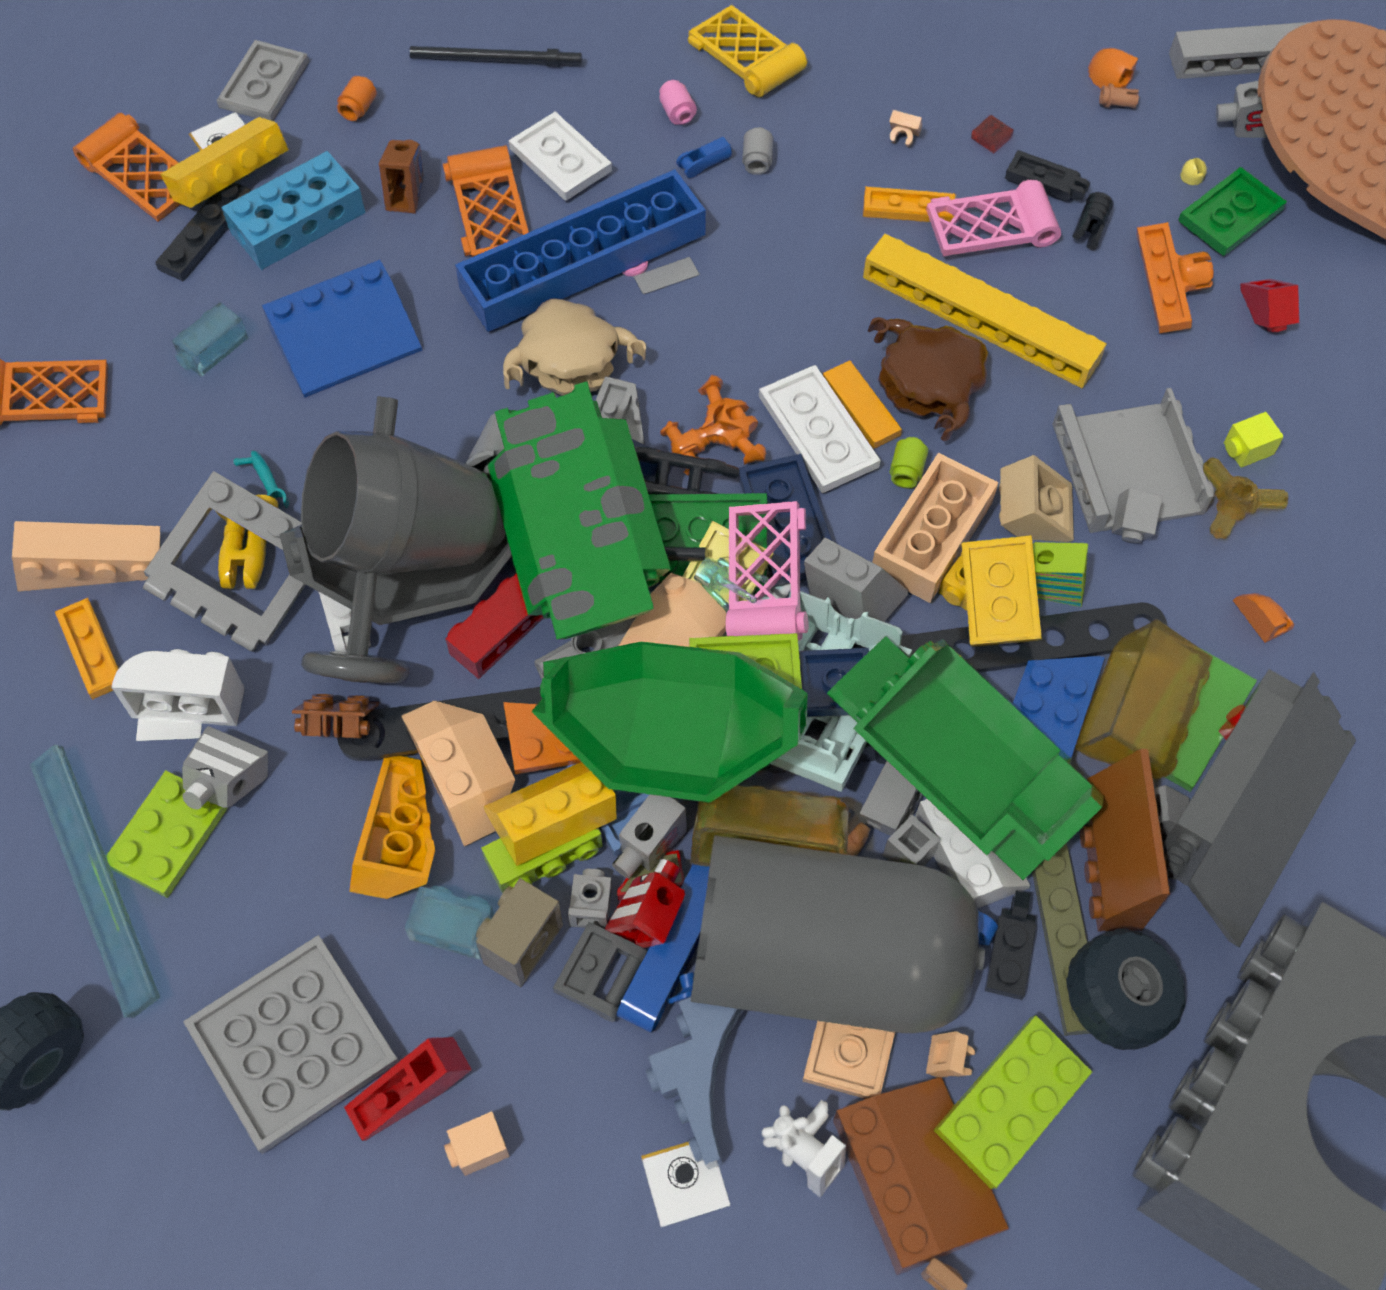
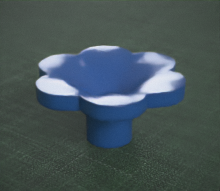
(687, 984)

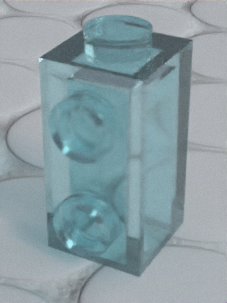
(209, 339)

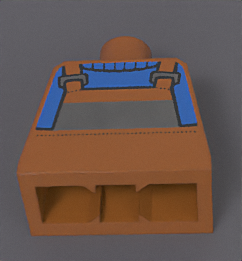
(401, 163)

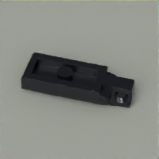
(1012, 949)

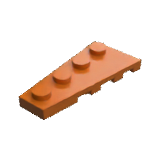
(532, 742)

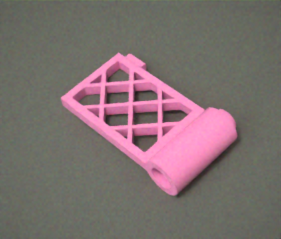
(1029, 213)
(771, 614)

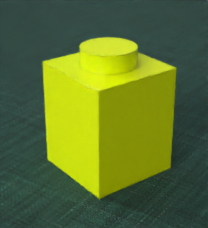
(1253, 439)

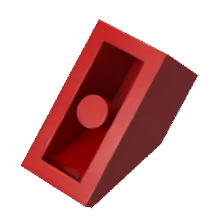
(1272, 303)

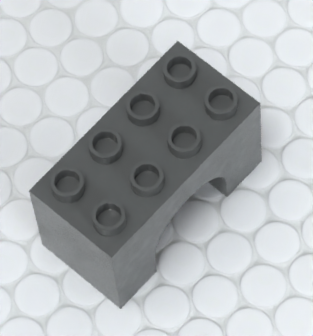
(1243, 1162)

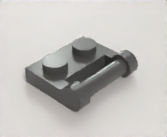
(589, 966)

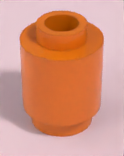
(356, 98)

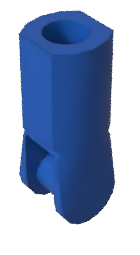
(704, 157)

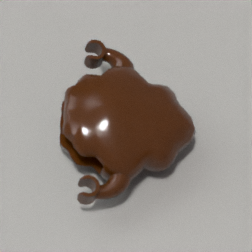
(931, 371)

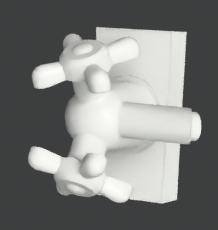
(798, 1145)

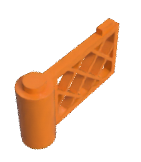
(112, 145)
(481, 171)
(41, 371)

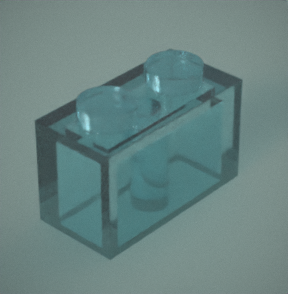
(447, 920)

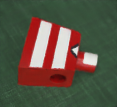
(648, 907)

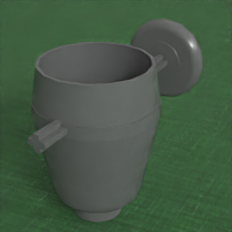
(389, 510)

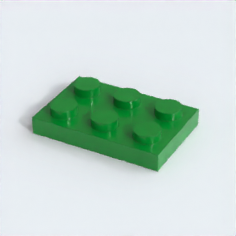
(1232, 211)

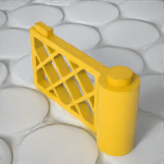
(768, 68)

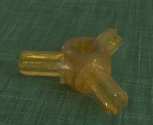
(1238, 497)

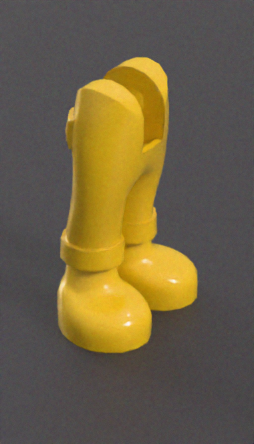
(232, 555)

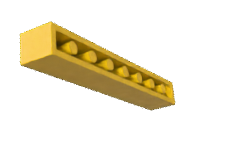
(984, 310)

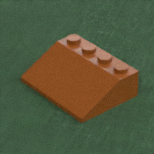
(1125, 847)
(912, 1180)

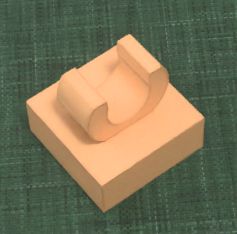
(906, 124)
(948, 1055)

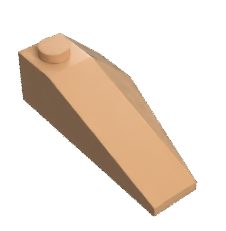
(679, 613)

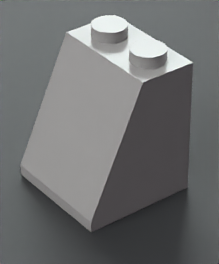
(852, 582)

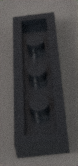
(199, 234)

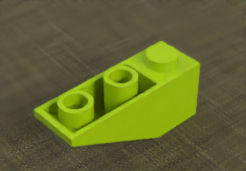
(548, 864)

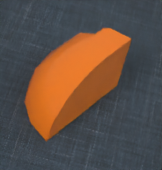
(1112, 67)
(1264, 615)

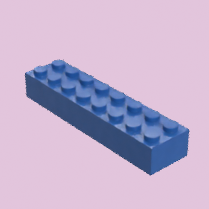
(581, 249)

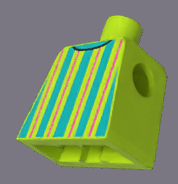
(1061, 571)

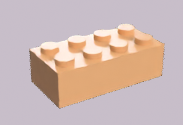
(933, 525)

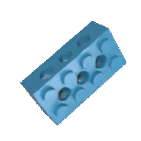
(294, 210)

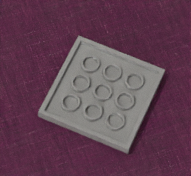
(290, 1043)

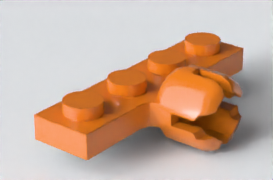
(1171, 276)

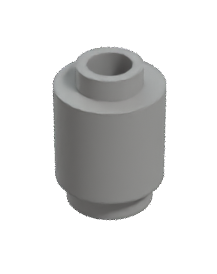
(757, 150)

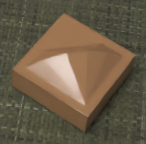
(943, 1276)

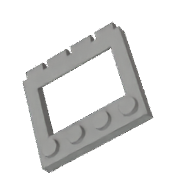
(194, 595)

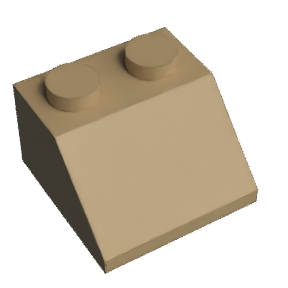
(1036, 501)

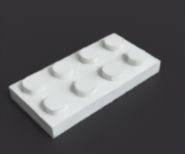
(819, 428)

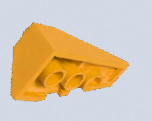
(396, 836)

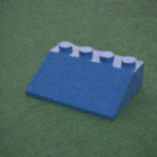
(341, 328)

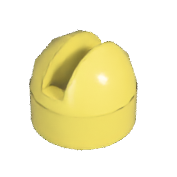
(1189, 171)

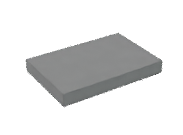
(263, 80)

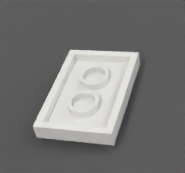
(560, 156)

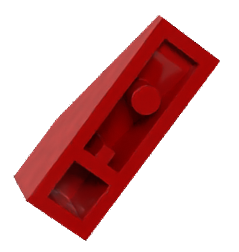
(408, 1086)

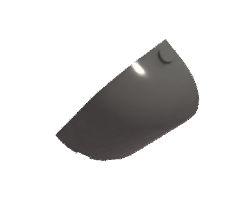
(835, 938)

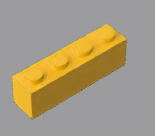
(224, 162)

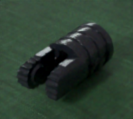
(1094, 218)

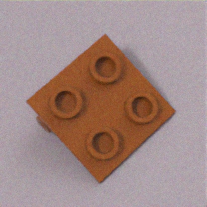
(347, 716)

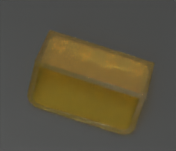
(1145, 698)
(770, 818)

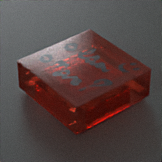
(992, 133)

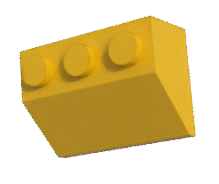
(551, 812)

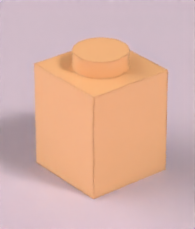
(476, 1144)

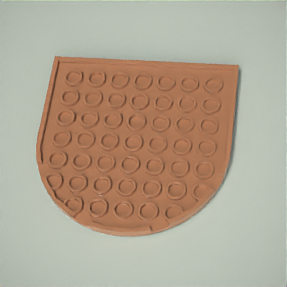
(1328, 114)

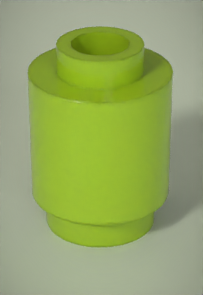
(908, 462)

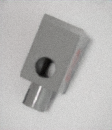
(1244, 112)
(650, 834)

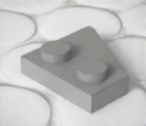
(620, 401)

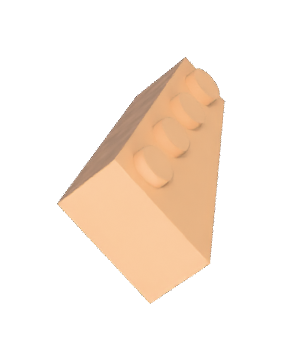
(81, 554)

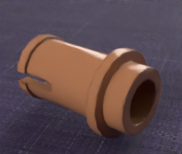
(1118, 96)

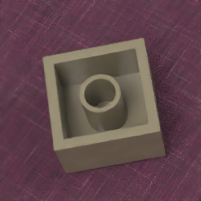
(519, 931)

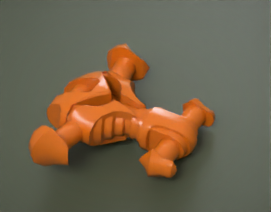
(723, 425)

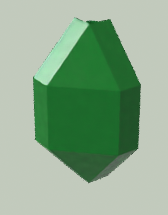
(670, 717)

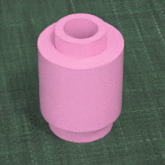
(677, 102)

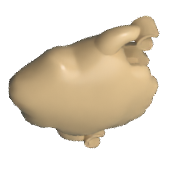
(568, 346)

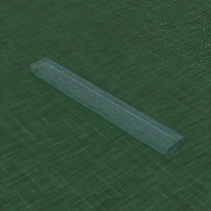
(94, 882)

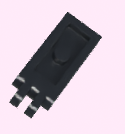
(1056, 179)

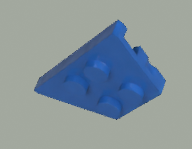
(1057, 696)

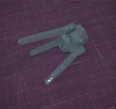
(714, 575)

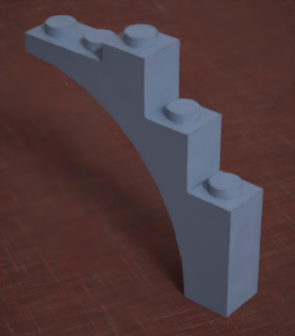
(691, 1072)

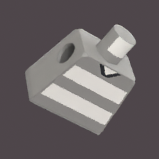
(222, 769)

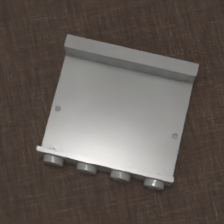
(1133, 449)

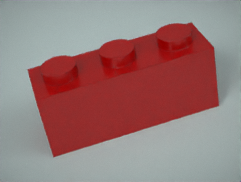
(491, 629)

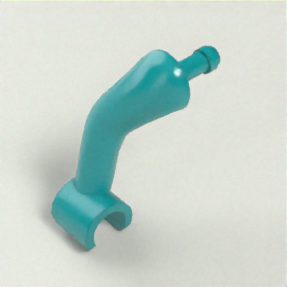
(265, 475)

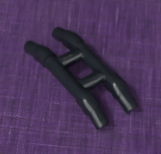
(695, 464)

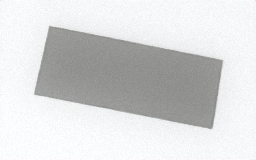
(666, 275)

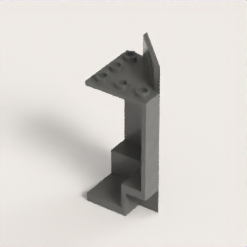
(1257, 800)

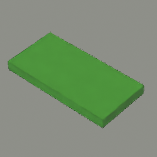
(1219, 695)

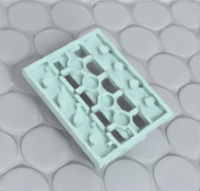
(826, 759)

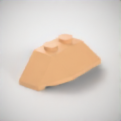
(461, 763)

